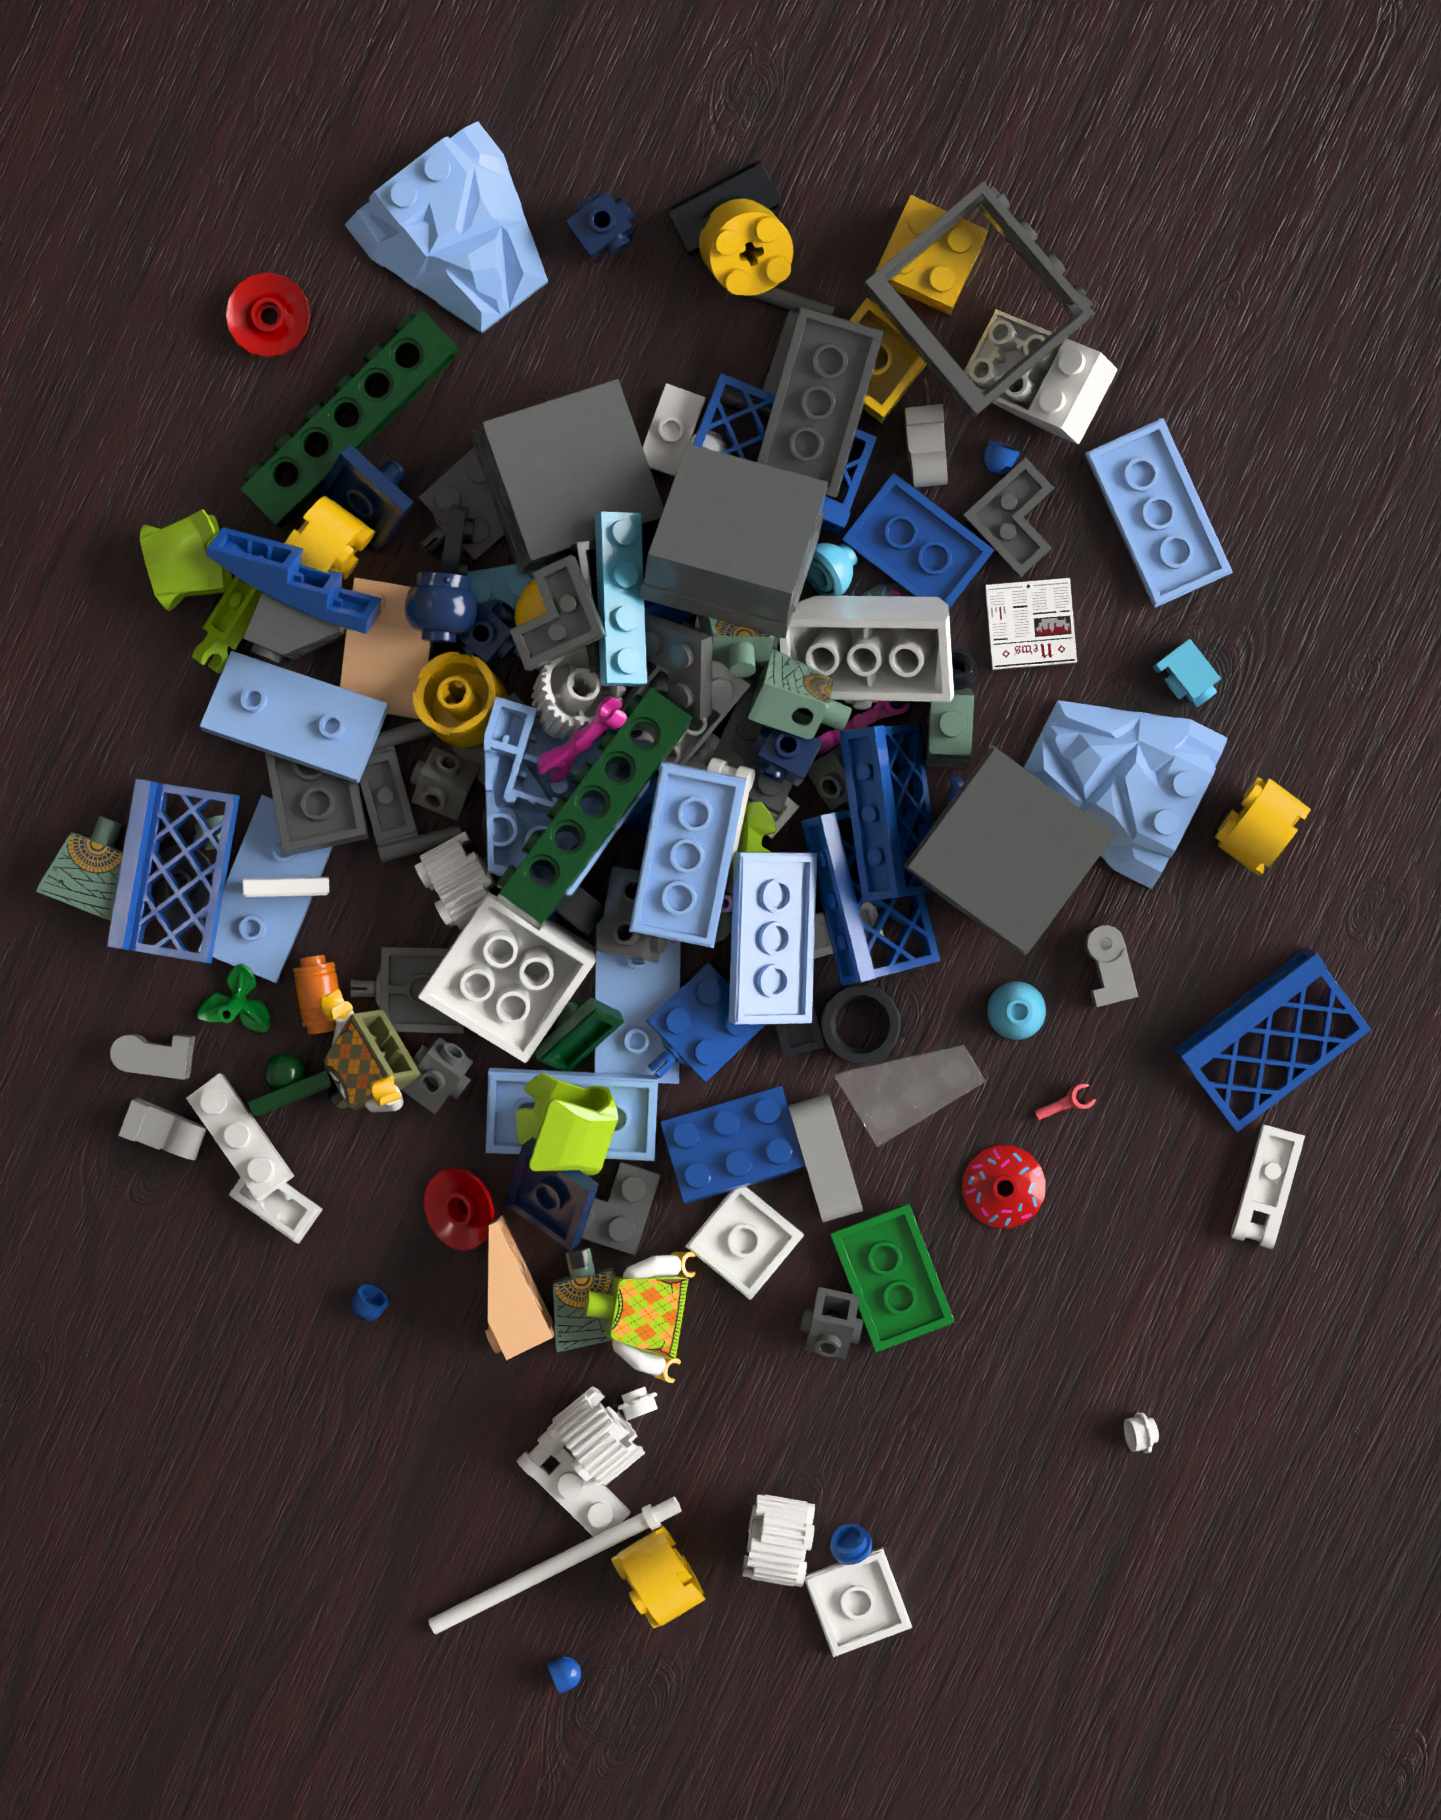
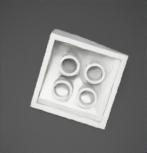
(508, 977)

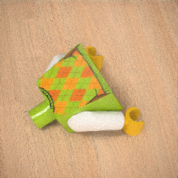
(645, 1312)

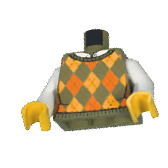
(365, 1058)

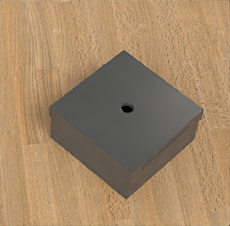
(560, 468)
(735, 541)
(1008, 851)

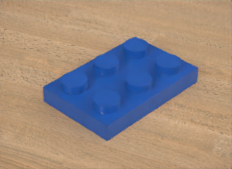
(917, 543)
(733, 1145)

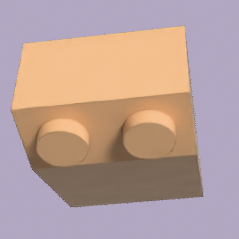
(389, 656)
(515, 1306)

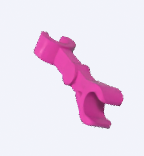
(879, 711)
(563, 756)

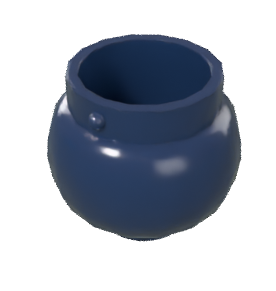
(441, 606)

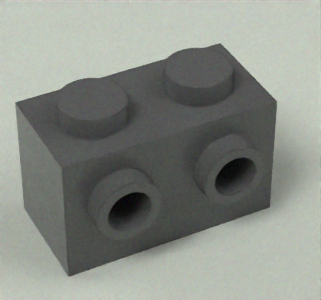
(614, 932)

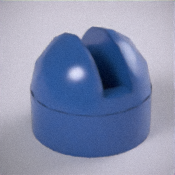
(1000, 457)
(373, 1295)
(565, 1673)

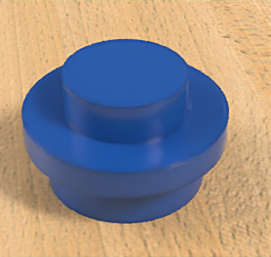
(850, 1544)

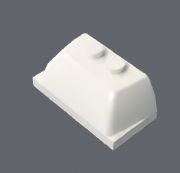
(875, 646)

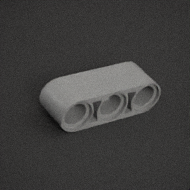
(825, 1158)

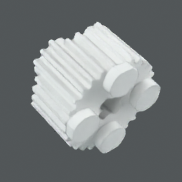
(556, 702)
(457, 878)
(596, 1438)
(778, 1540)

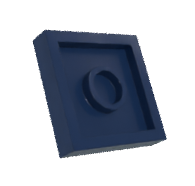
(368, 493)
(552, 1199)

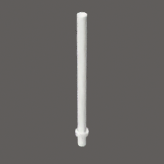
(649, 1518)

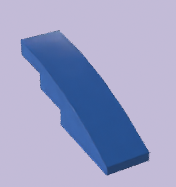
(279, 573)

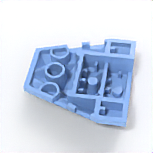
(455, 230)
(1129, 774)
(522, 797)

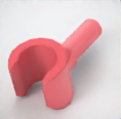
(1065, 1103)

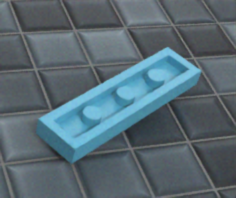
(618, 593)

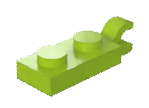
(227, 624)

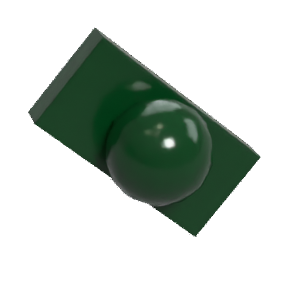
(577, 1033)
(286, 1077)

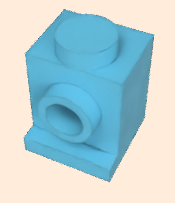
(1189, 673)

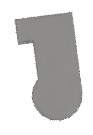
(926, 445)
(1113, 966)
(138, 1055)
(162, 1129)

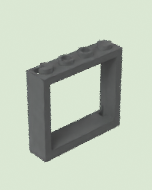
(1022, 240)

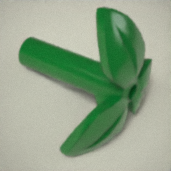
(224, 1008)

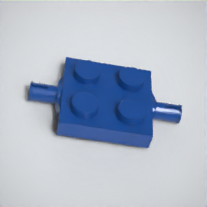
(697, 1026)

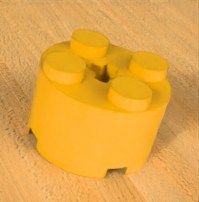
(724, 253)
(330, 538)
(438, 695)
(1262, 826)
(659, 1578)

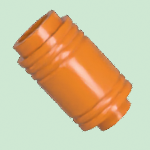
(313, 981)

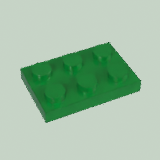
(893, 1277)

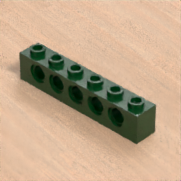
(374, 414)
(537, 902)

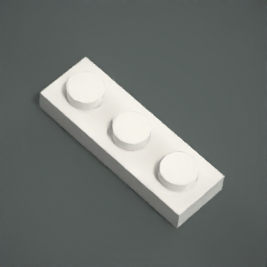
(240, 1137)

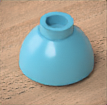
(831, 568)
(1016, 1010)

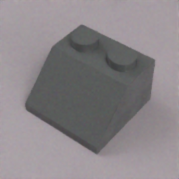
(288, 632)

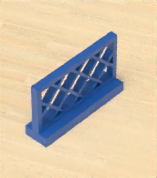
(835, 513)
(874, 801)
(140, 861)
(842, 908)
(1255, 1007)

